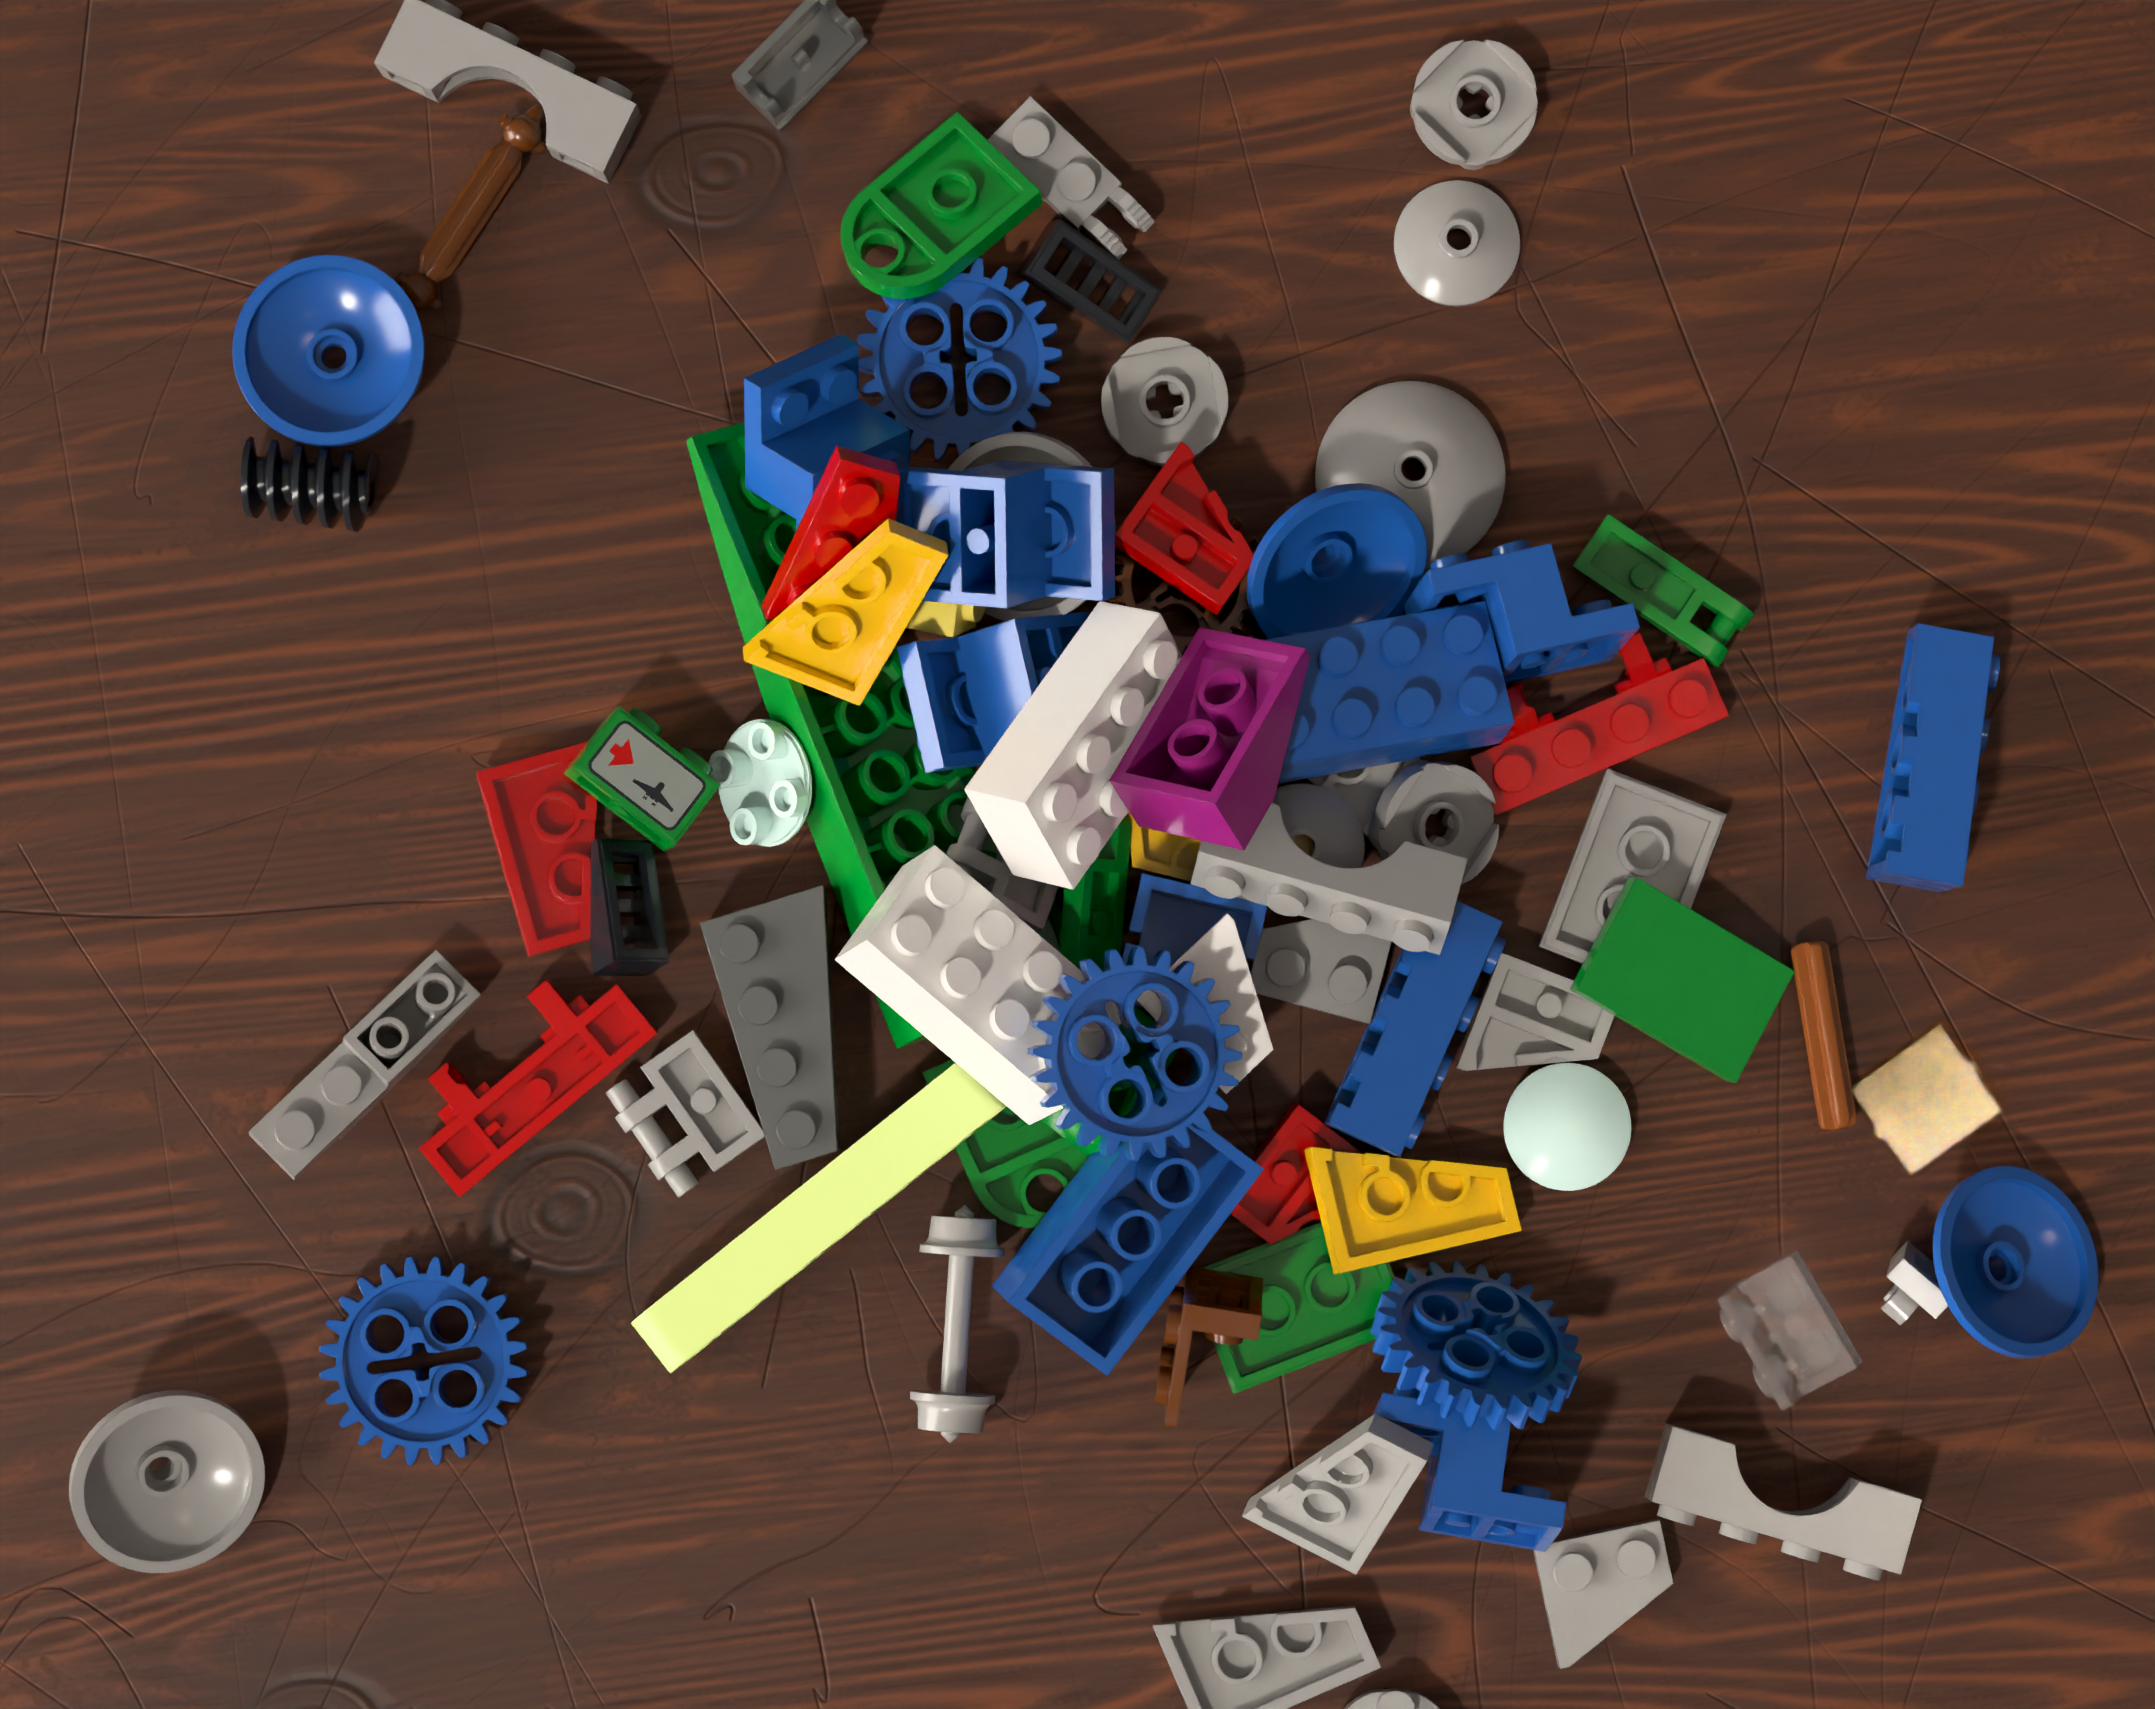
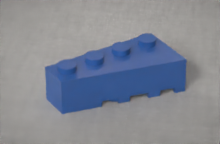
(1933, 759)
(1410, 1032)

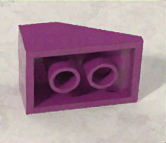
(1214, 739)

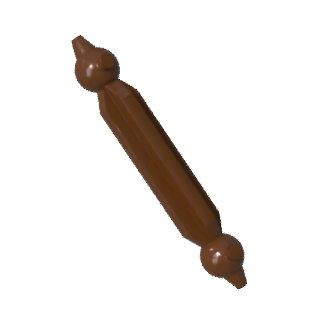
(472, 208)

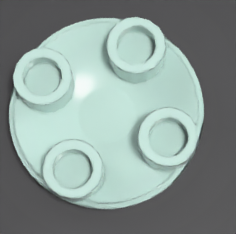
(763, 783)
(1567, 1126)

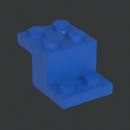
(799, 416)
(1015, 530)
(1527, 610)
(977, 683)
(1467, 1478)

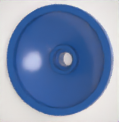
(304, 315)
(1336, 561)
(2037, 1257)

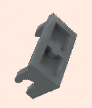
(799, 60)

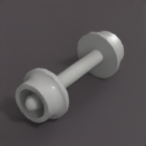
(951, 1407)

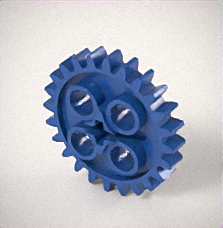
(1014, 357)
(1184, 1023)
(416, 1303)
(1475, 1345)

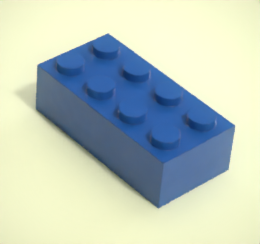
(1397, 692)
(1124, 1241)

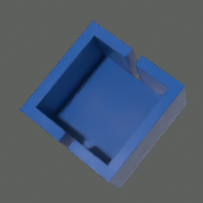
(1178, 914)

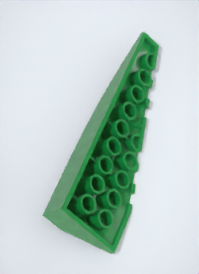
(868, 776)

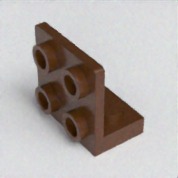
(1210, 1302)

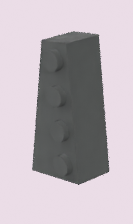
(780, 1008)

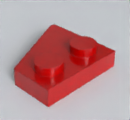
(1186, 534)
(1283, 1192)

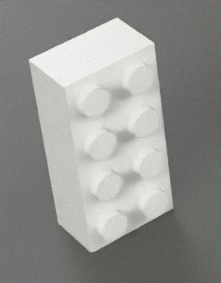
(1050, 772)
(966, 976)

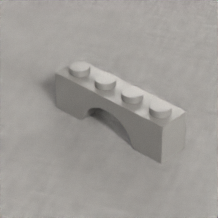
(439, 53)
(1397, 900)
(1859, 1522)

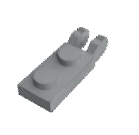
(1067, 175)

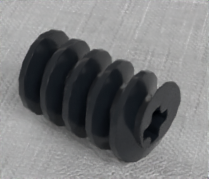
(307, 486)

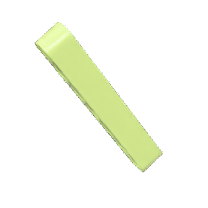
(816, 1216)

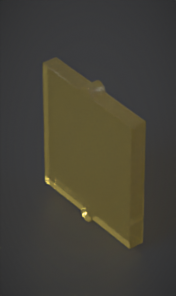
(1925, 1100)

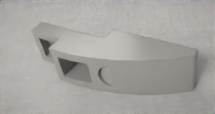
(365, 1065)

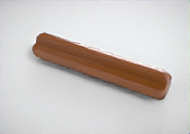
(1823, 1035)

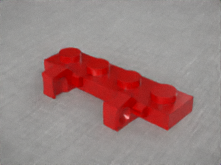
(1645, 714)
(495, 1121)

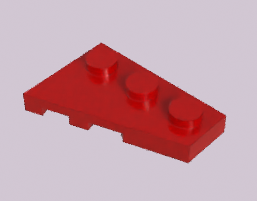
(845, 509)
(544, 846)

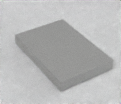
(1629, 834)

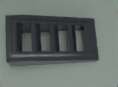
(1101, 262)
(606, 932)

